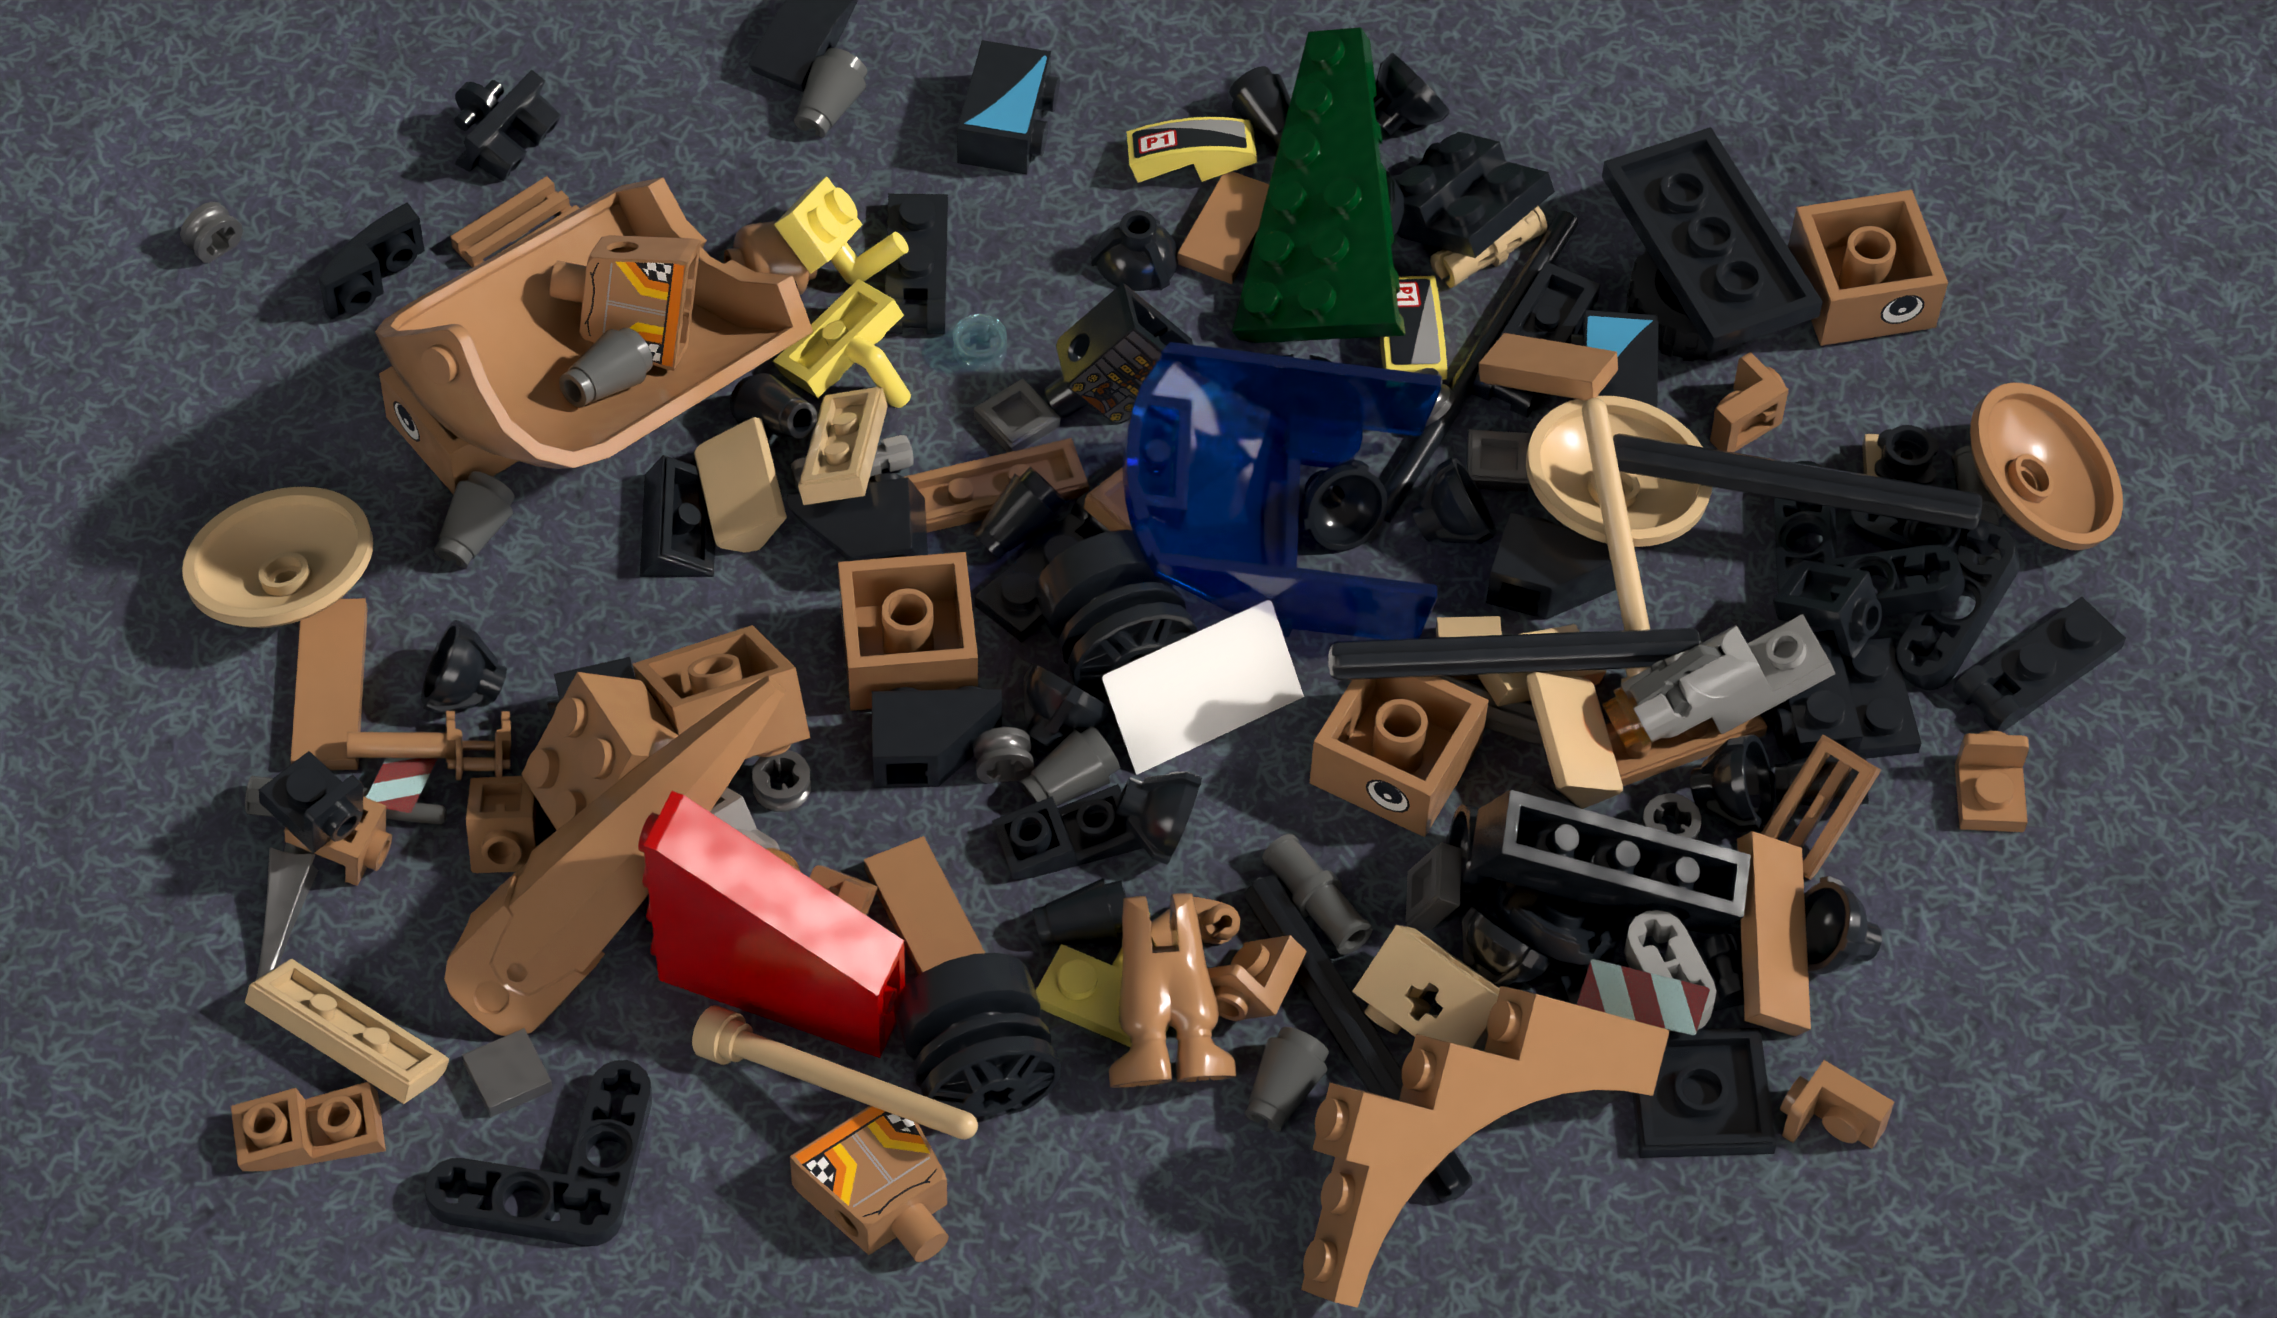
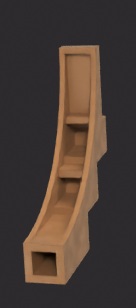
(1448, 1094)

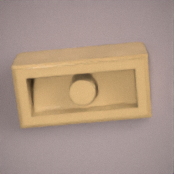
(740, 487)
(1574, 738)

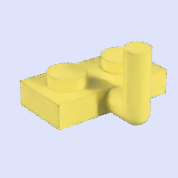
(819, 232)
(845, 337)
(1084, 992)

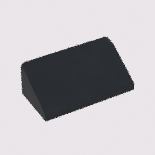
(675, 523)

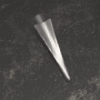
(288, 886)

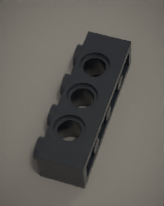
(1609, 861)

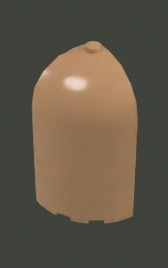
(495, 343)

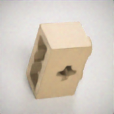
(1404, 973)

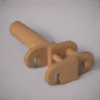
(436, 745)

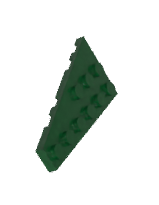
(1326, 220)

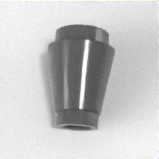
(830, 90)
(607, 367)
(474, 517)
(1072, 768)
(1286, 1076)

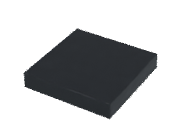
(1708, 1097)

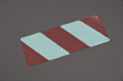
(401, 782)
(1643, 997)

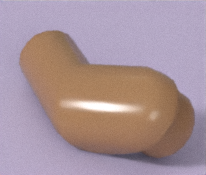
(1216, 921)

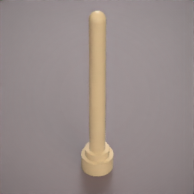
(1615, 519)
(726, 1037)

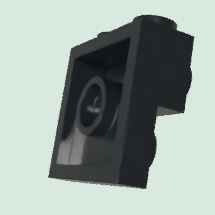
(1467, 194)
(1857, 707)

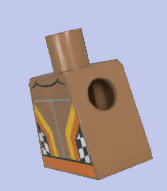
(635, 286)
(876, 1182)

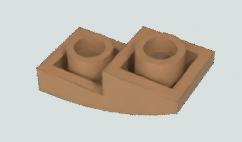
(297, 1131)

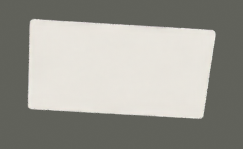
(1202, 686)

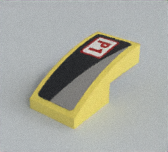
(1209, 143)
(1423, 326)

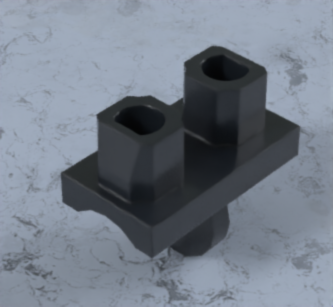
(488, 141)

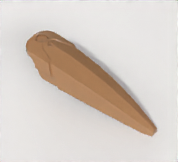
(585, 880)

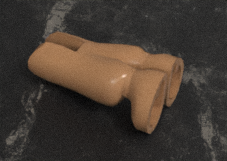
(1163, 990)

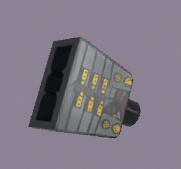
(1110, 355)

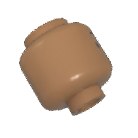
(766, 251)

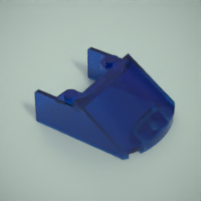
(1219, 481)

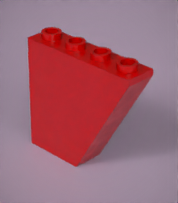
(763, 933)

